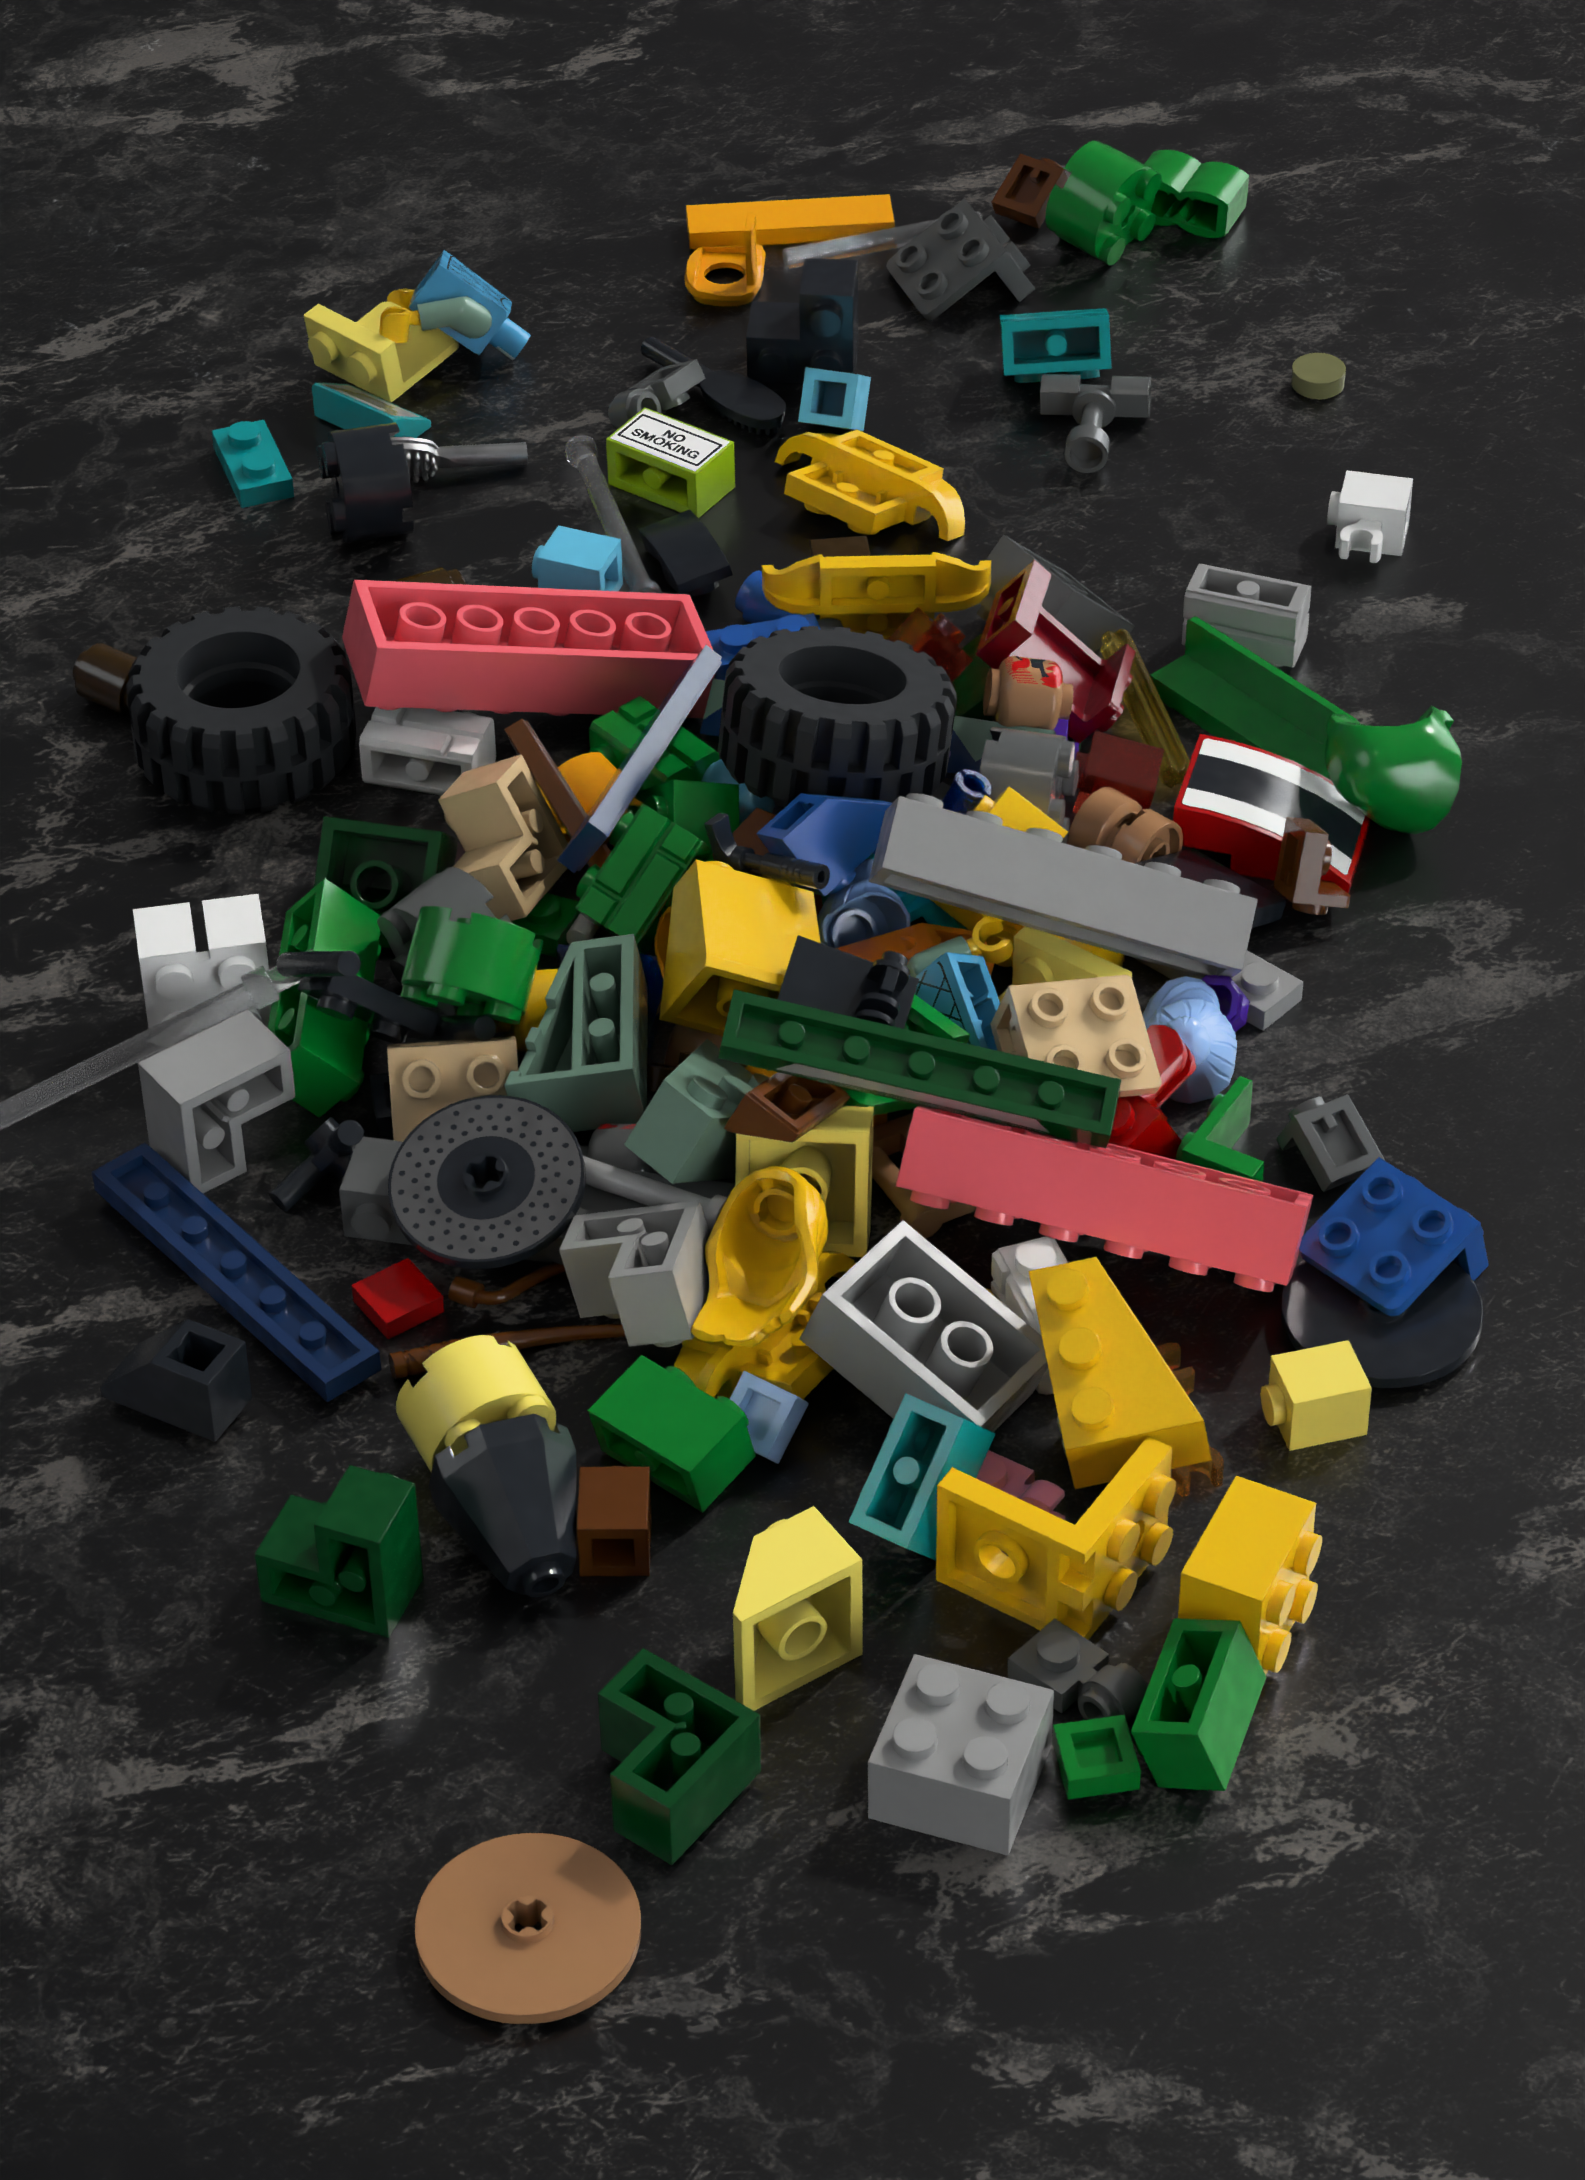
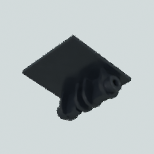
(849, 984)

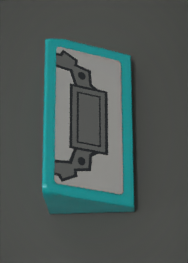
(355, 408)

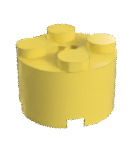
(468, 1387)

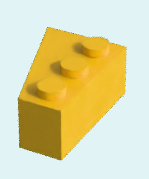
(1108, 1376)

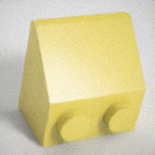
(835, 1162)
(795, 1608)

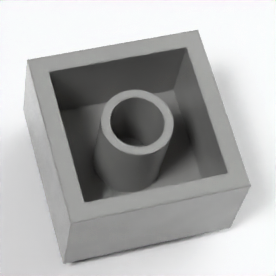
(960, 1754)

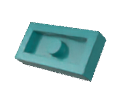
(252, 463)

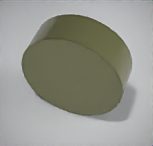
(1318, 375)

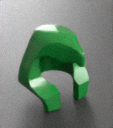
(1396, 773)

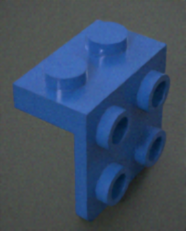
(1392, 1239)

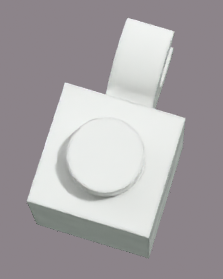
(1371, 514)

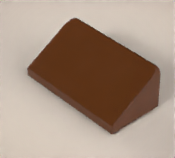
(785, 1107)

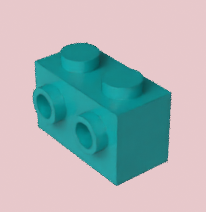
(1055, 343)
(915, 1456)

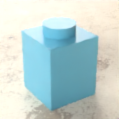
(834, 399)
(579, 561)

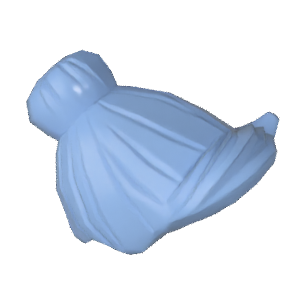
(1195, 1015)

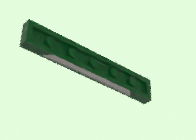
(920, 1069)

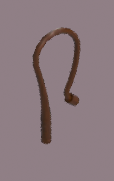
(472, 1293)

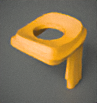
(747, 259)

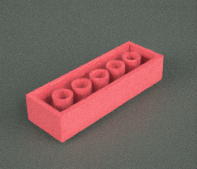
(518, 647)
(1107, 1193)

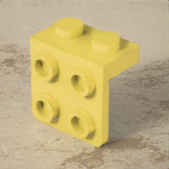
(369, 359)

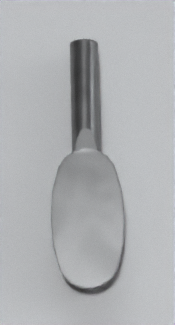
(426, 457)

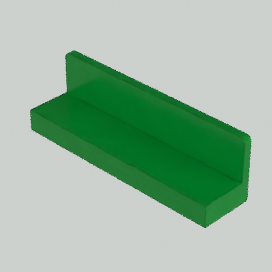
(1245, 698)

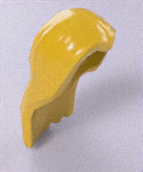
(762, 1257)

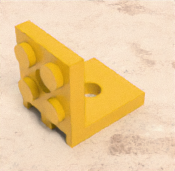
(1052, 1564)

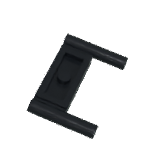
(344, 995)

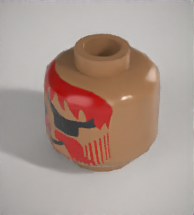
(1027, 693)

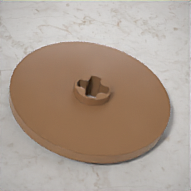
(529, 1975)

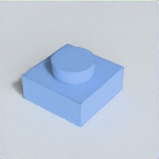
(770, 1412)

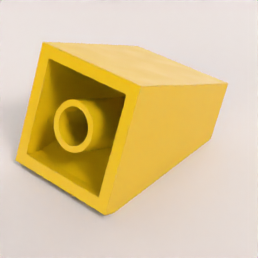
(728, 936)

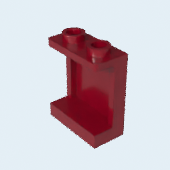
(1025, 629)

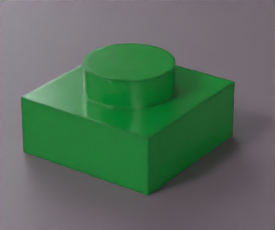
(550, 921)
(1096, 1757)

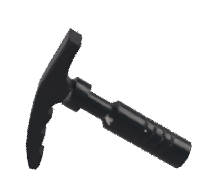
(770, 865)

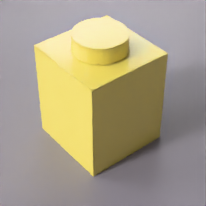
(1317, 1395)

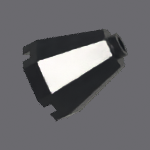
(513, 1501)

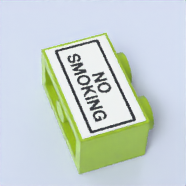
(670, 462)

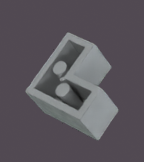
(207, 1089)
(641, 1269)

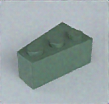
(592, 1040)
(686, 1118)

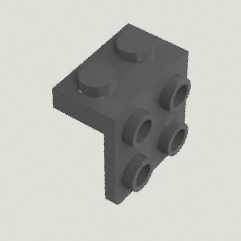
(955, 258)

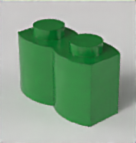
(1198, 195)

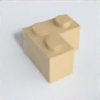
(505, 834)

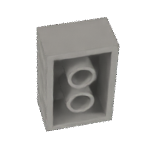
(925, 1330)

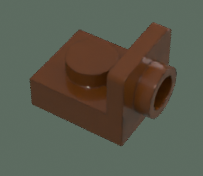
(1028, 189)
(1301, 862)

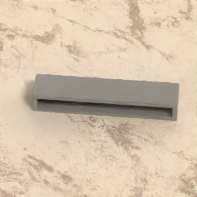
(1063, 888)

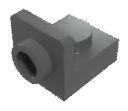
(1330, 1140)

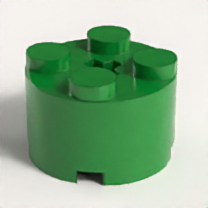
(1103, 202)
(471, 964)

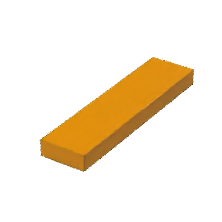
(788, 220)

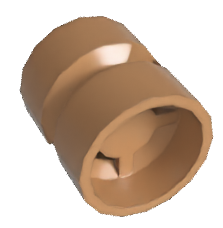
(1122, 824)

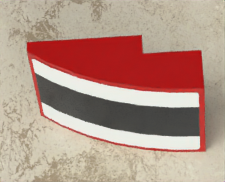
(1239, 805)

